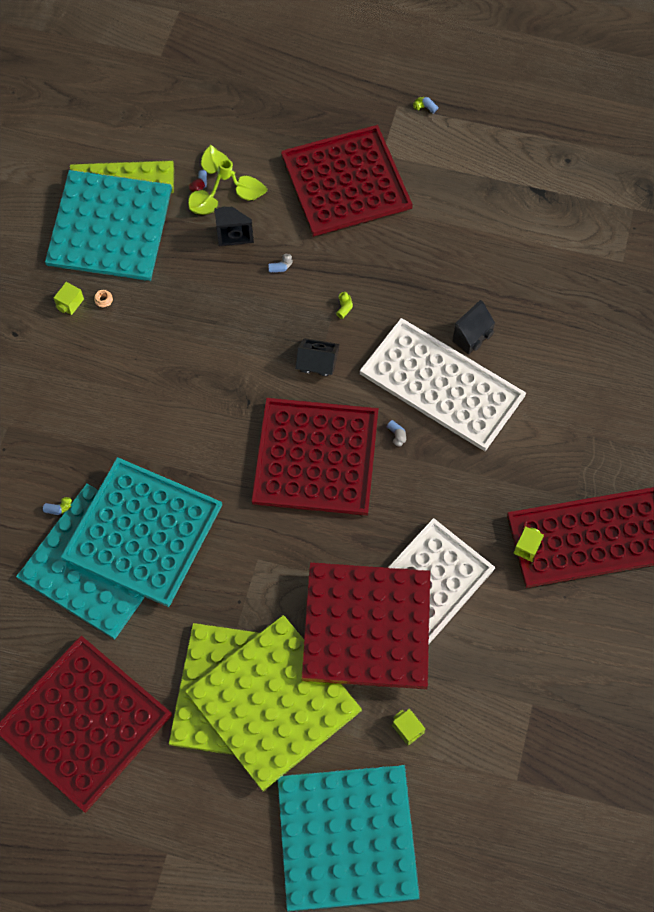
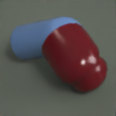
(199, 183)

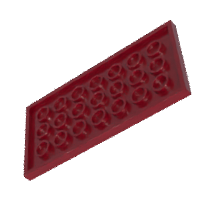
(588, 536)

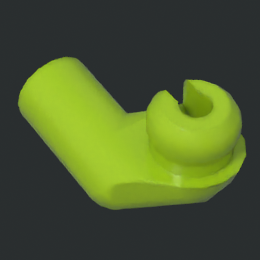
(346, 305)

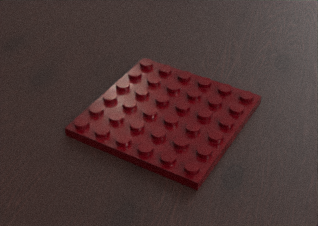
(346, 180)
(316, 456)
(367, 626)
(83, 723)

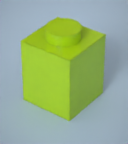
(68, 298)
(528, 543)
(408, 726)

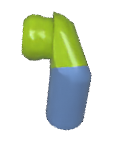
(423, 102)
(58, 509)

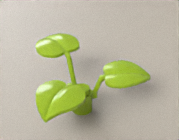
(215, 161)

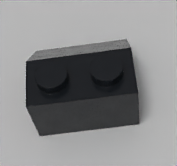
(233, 227)
(473, 328)
(317, 357)

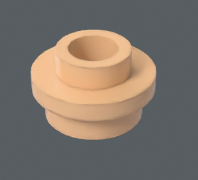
(103, 294)

